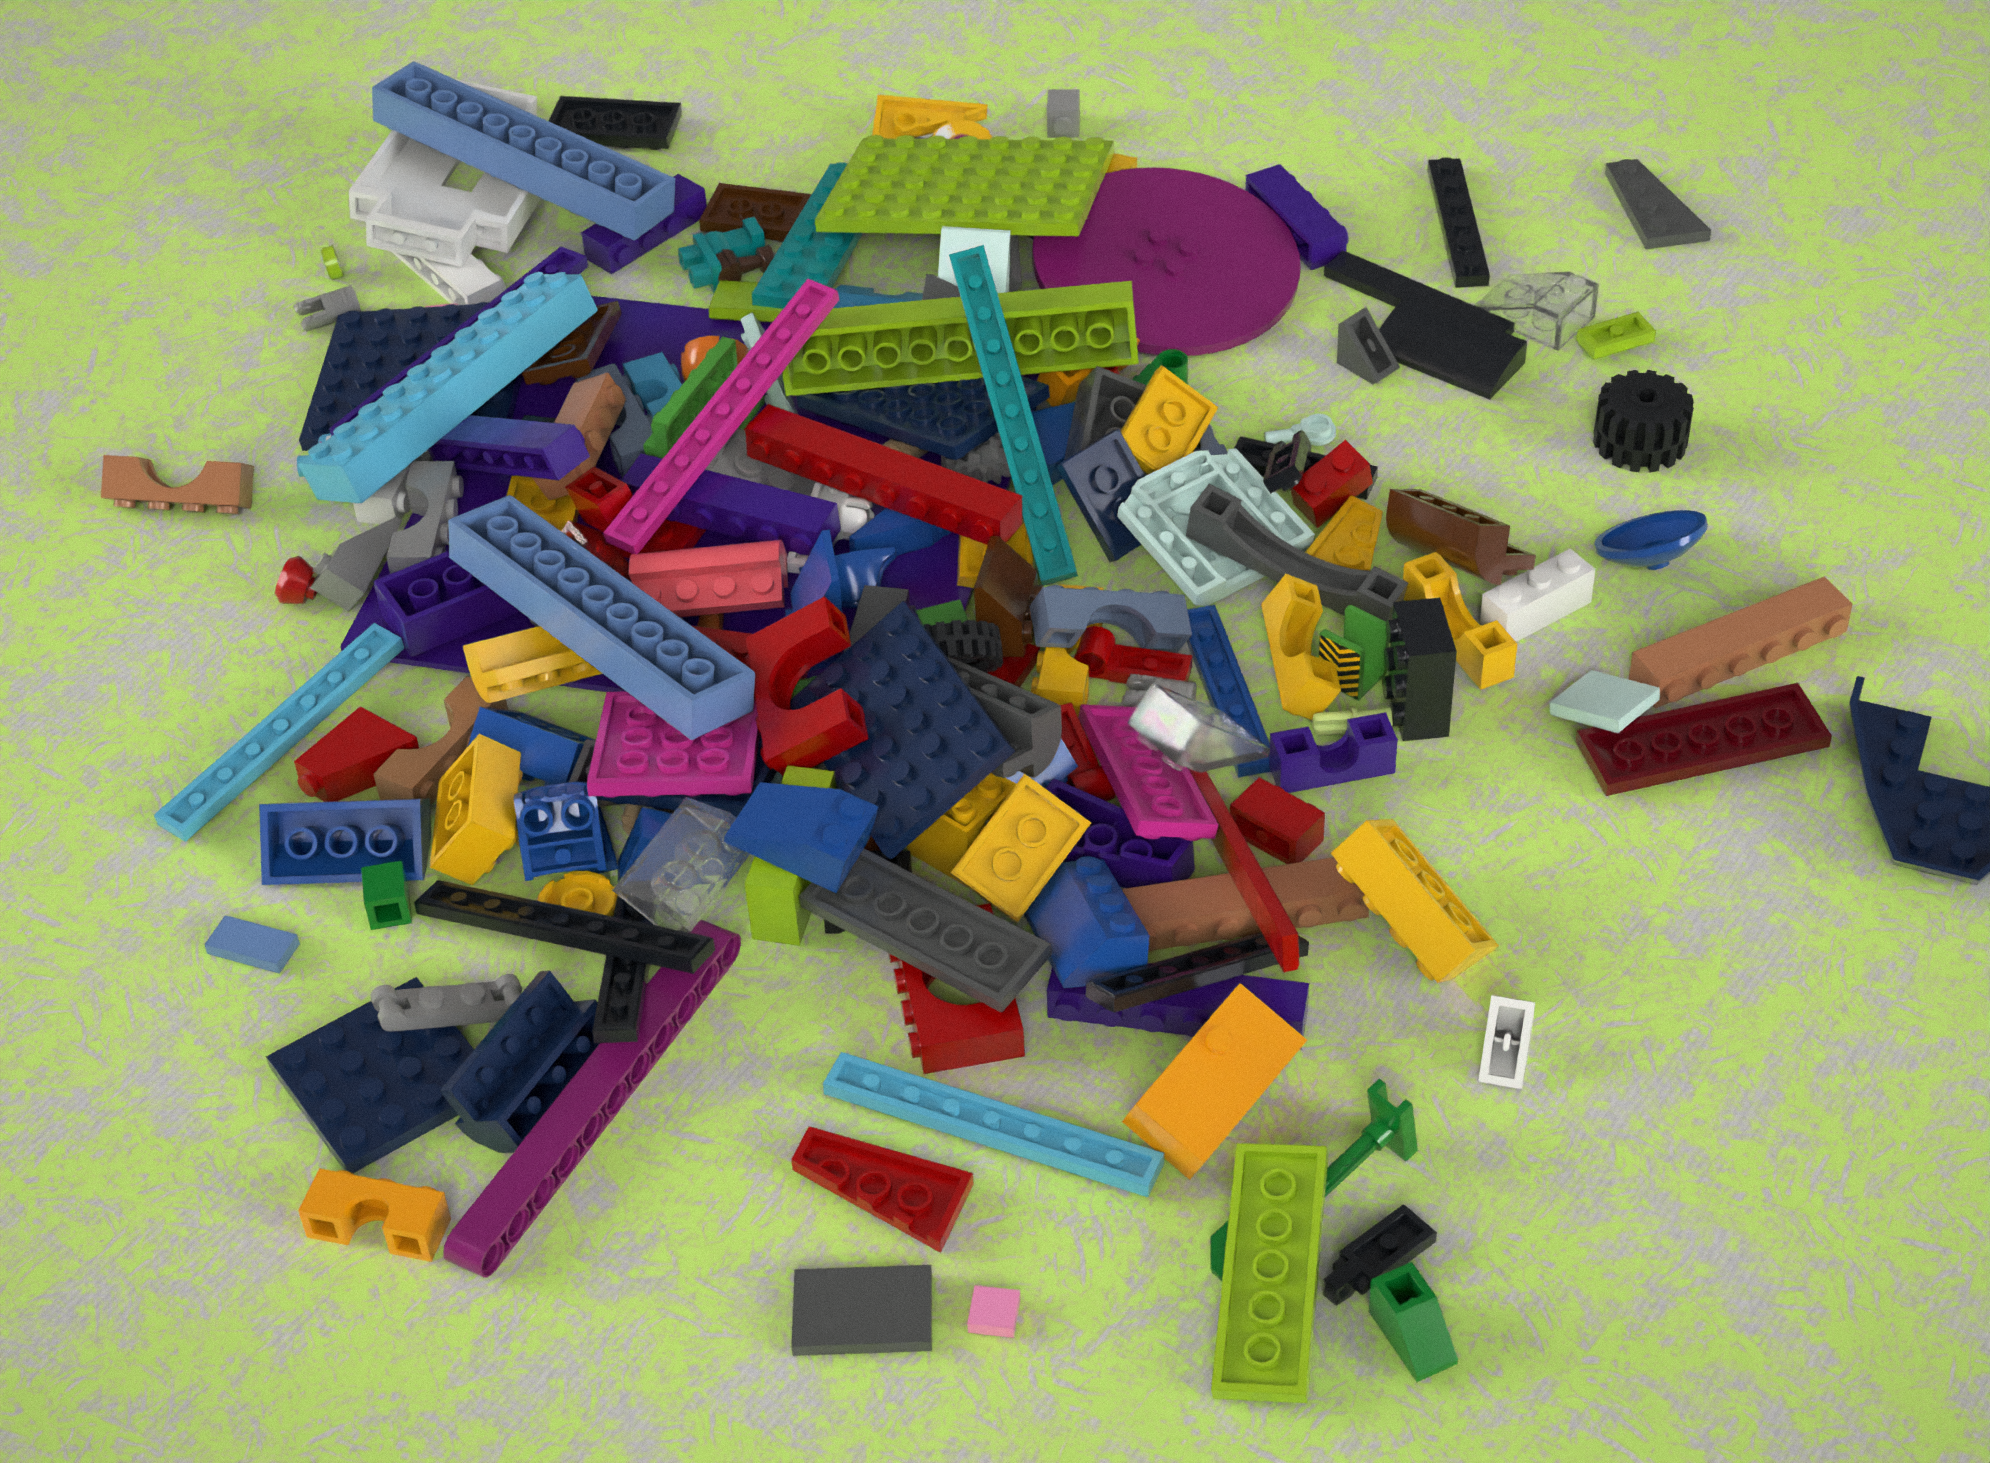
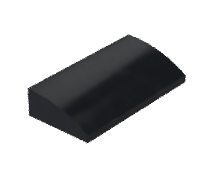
(1452, 347)

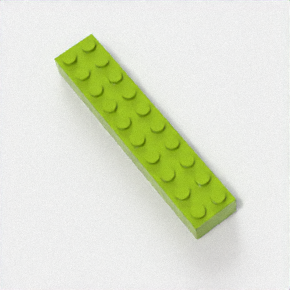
(934, 343)

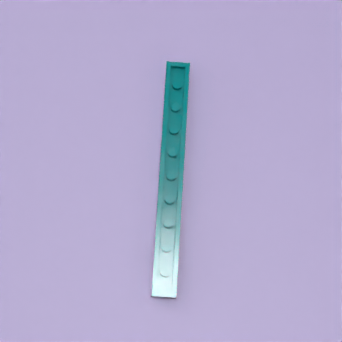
(1013, 416)

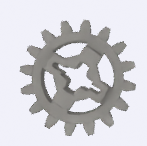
(983, 462)

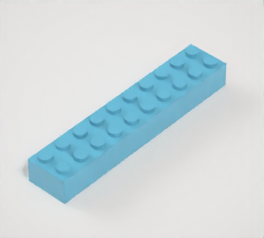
(447, 387)

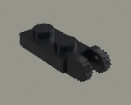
(1287, 463)

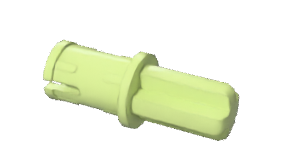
(1336, 722)

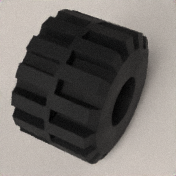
(1643, 420)

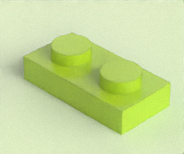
(1616, 335)

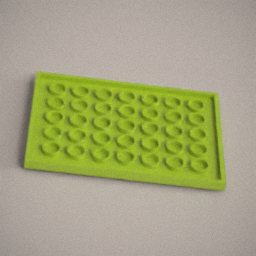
(967, 183)

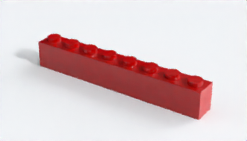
(883, 475)

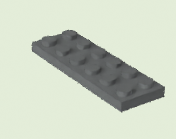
(931, 930)

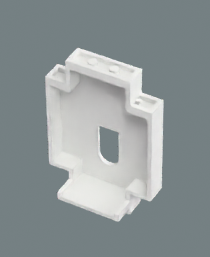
(417, 216)

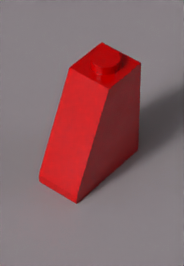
(350, 755)

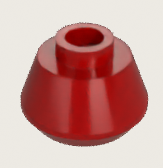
(295, 582)

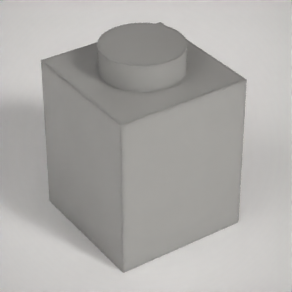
(1063, 113)

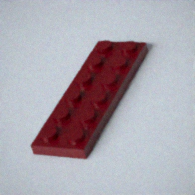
(1704, 739)

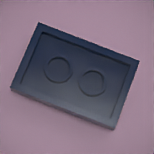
(1099, 482)

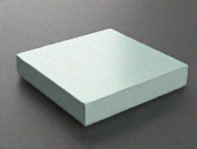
(1604, 701)

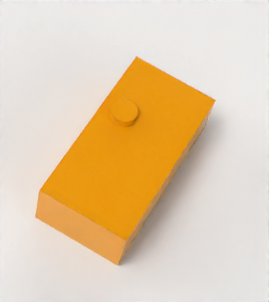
(1214, 1081)

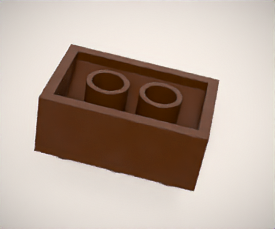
(1004, 595)

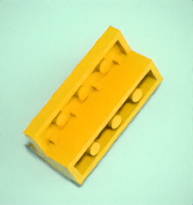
(523, 664)

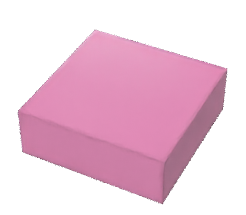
(994, 1311)

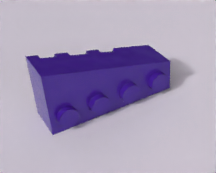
(1110, 837)

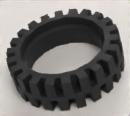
(970, 643)

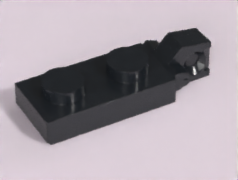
(1377, 1251)

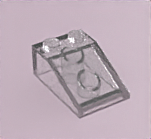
(1544, 305)
(1192, 732)

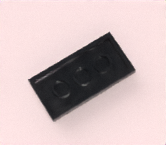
(619, 121)

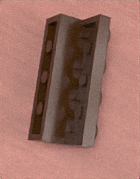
(1456, 533)

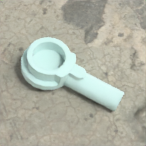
(1317, 427)

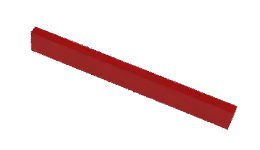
(1250, 879)

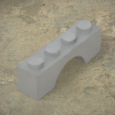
(433, 494)

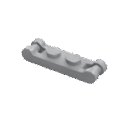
(444, 1004)

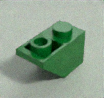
(1412, 1321)

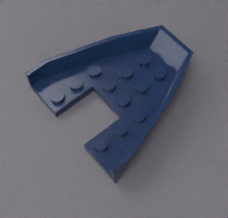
(1923, 817)

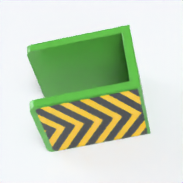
(1357, 654)

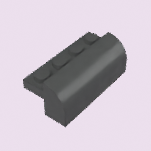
(1023, 717)

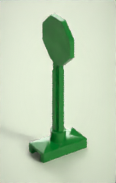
(1388, 1128)

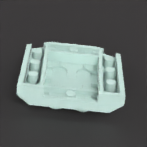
(1160, 513)

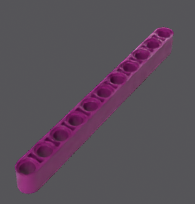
(583, 1113)

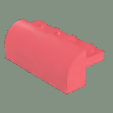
(714, 577)

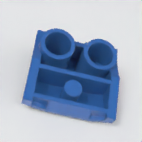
(559, 829)

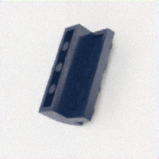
(522, 1065)

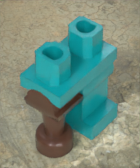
(725, 255)

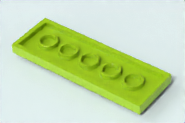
(1270, 1273)

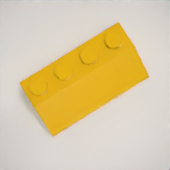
(1412, 900)

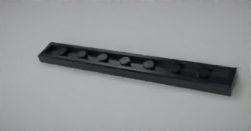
(566, 926)

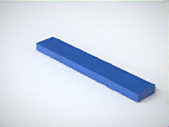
(1224, 679)

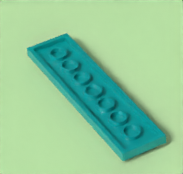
(806, 252)

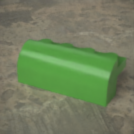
(692, 398)

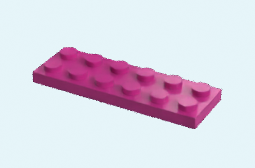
(1152, 793)

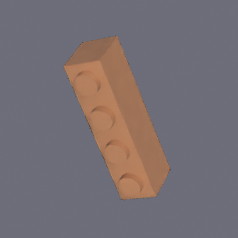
(593, 409)

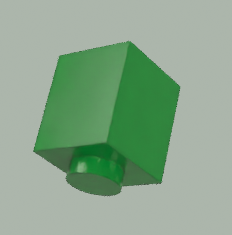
(386, 895)

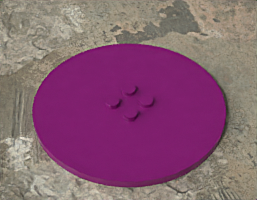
(1200, 256)

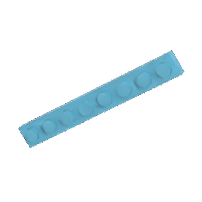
(278, 732)
(994, 1124)

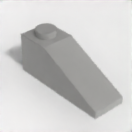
(352, 565)

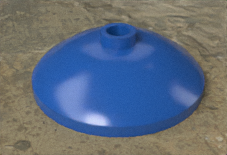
(1652, 538)

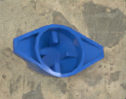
(861, 569)

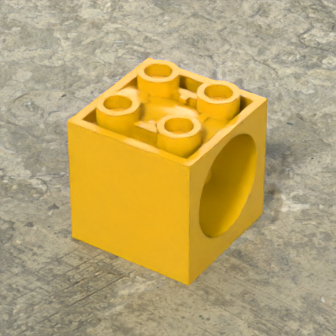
(955, 831)

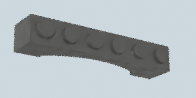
(1227, 528)

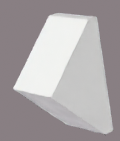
(1507, 1042)

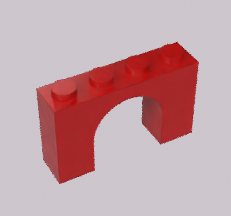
(779, 659)
(954, 1034)

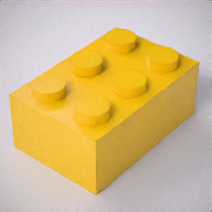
(476, 810)

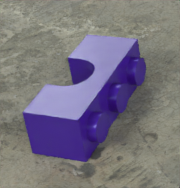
(1362, 753)

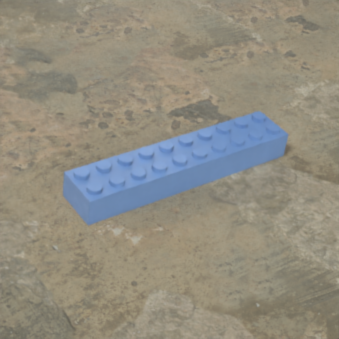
(524, 150)
(602, 617)

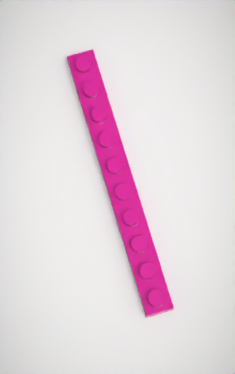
(720, 417)

